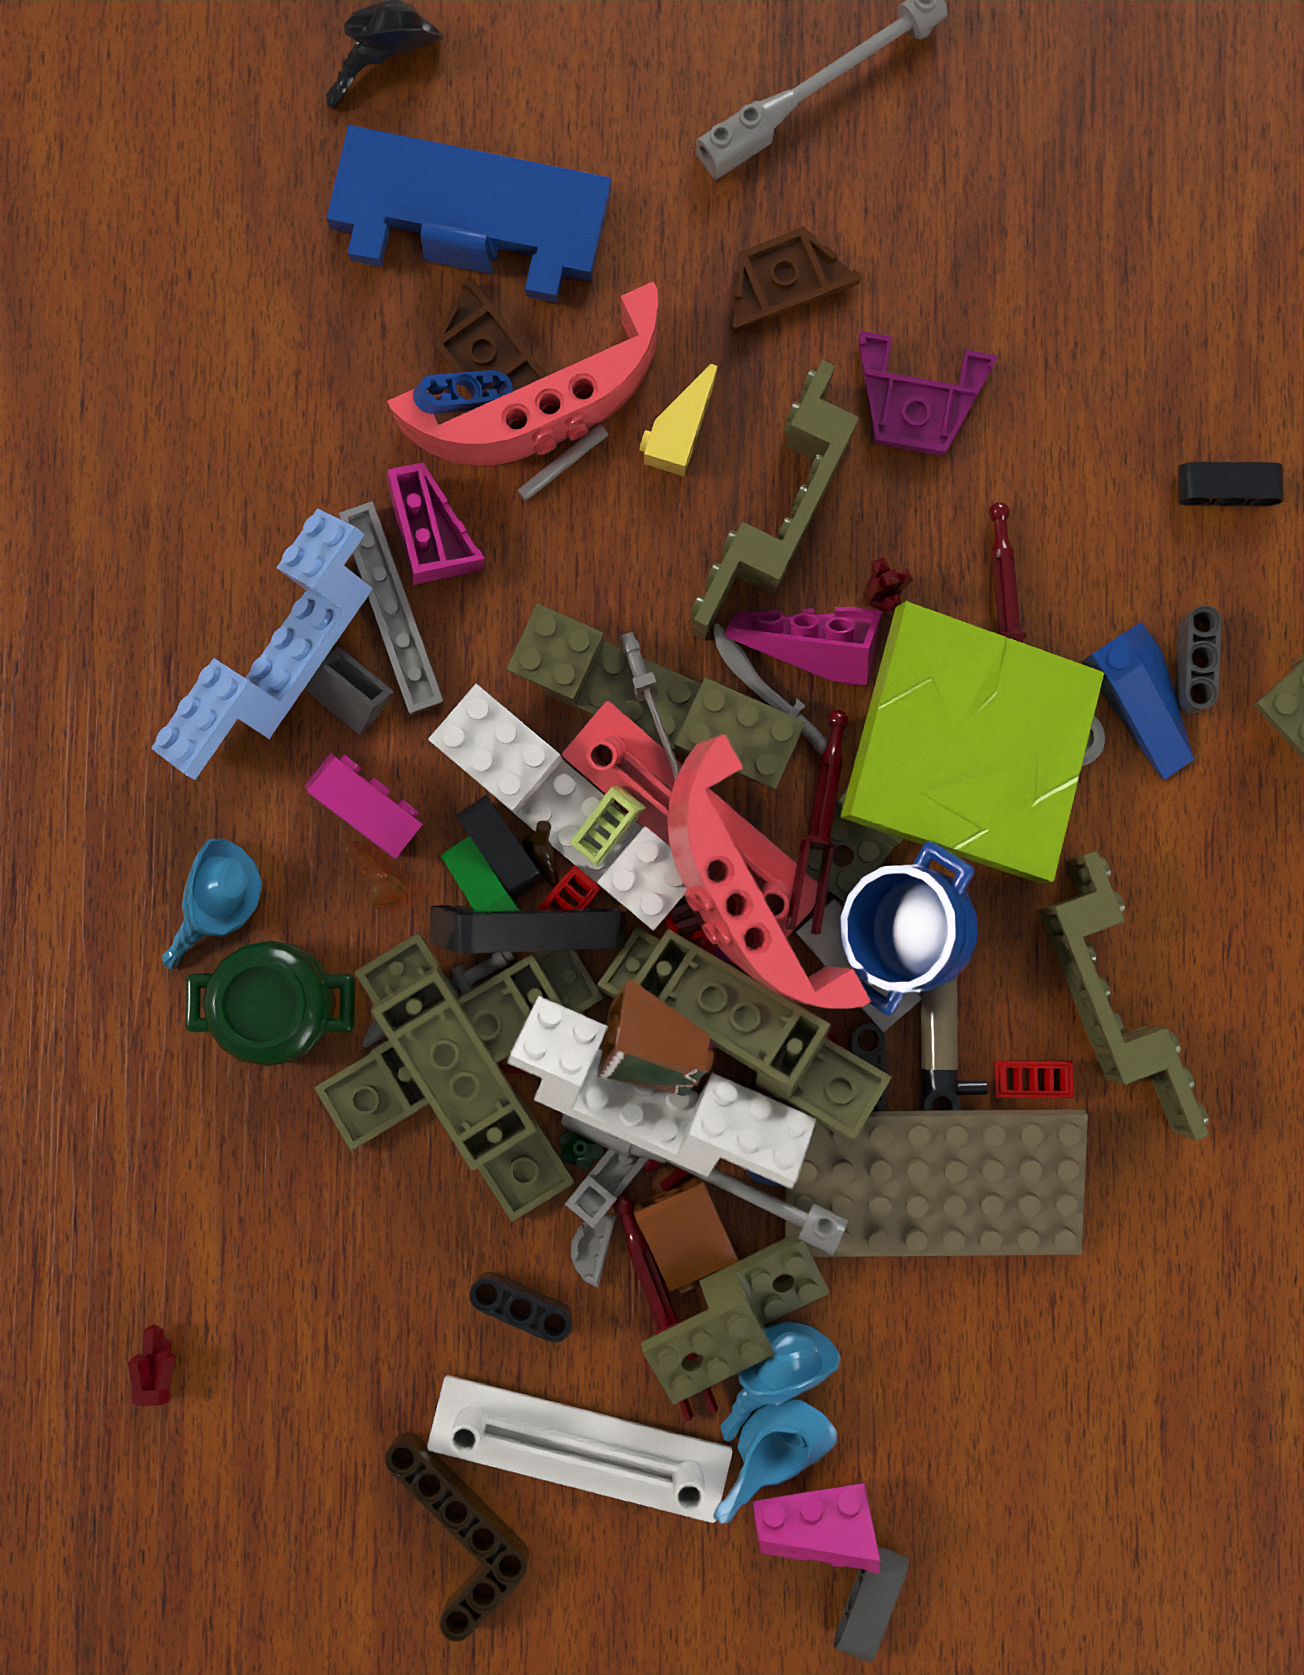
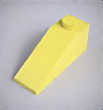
(677, 427)

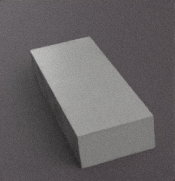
(830, 952)

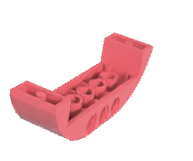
(549, 408)
(702, 842)

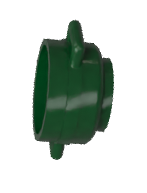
(269, 1003)

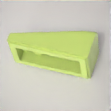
(627, 800)

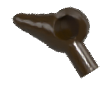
(541, 851)

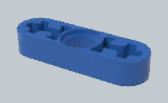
(451, 400)

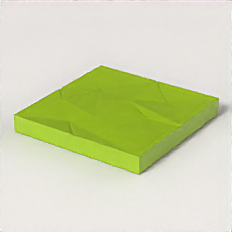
(973, 743)

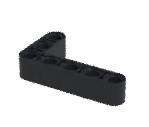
(476, 931)

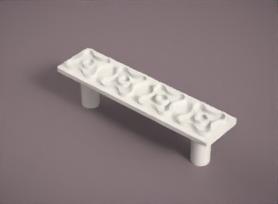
(579, 1448)

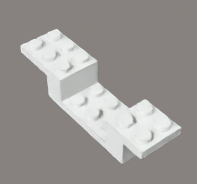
(541, 786)
(685, 1129)

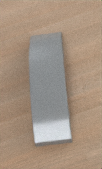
(603, 1185)

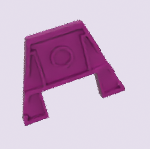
(913, 410)

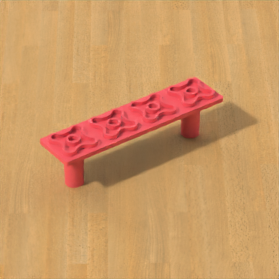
(619, 752)

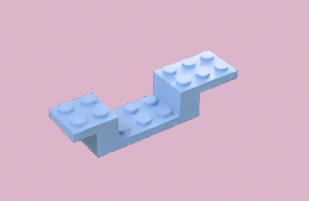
(289, 660)

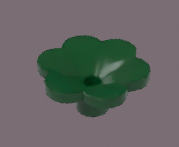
(572, 1155)

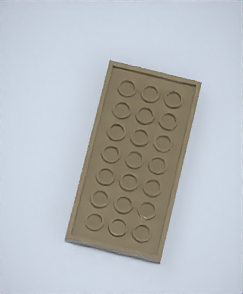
(950, 1183)

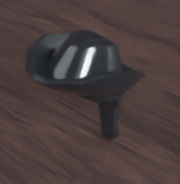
(380, 33)

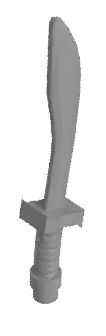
(742, 667)
(646, 689)
(462, 980)

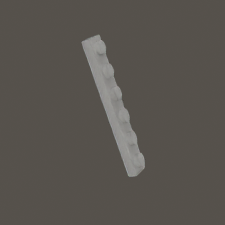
(393, 611)

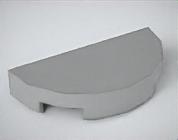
(590, 1248)

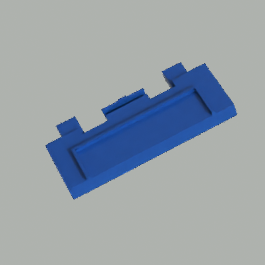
(468, 207)

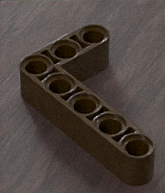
(463, 1528)

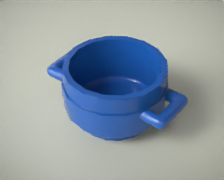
(910, 927)

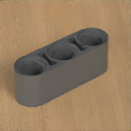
(1208, 646)
(870, 1606)

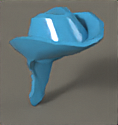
(217, 896)
(800, 1363)
(773, 1456)

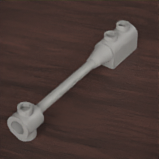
(754, 125)
(819, 1227)

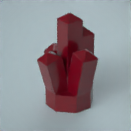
(885, 585)
(152, 1369)

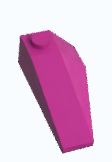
(829, 645)

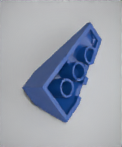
(1144, 698)

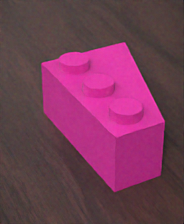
(429, 529)
(363, 804)
(820, 1527)

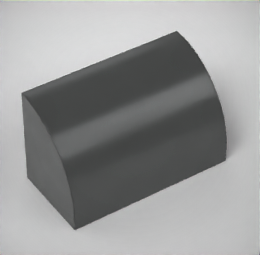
(349, 690)

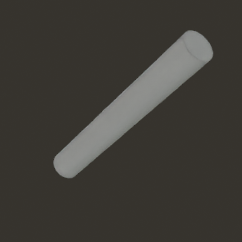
(562, 462)

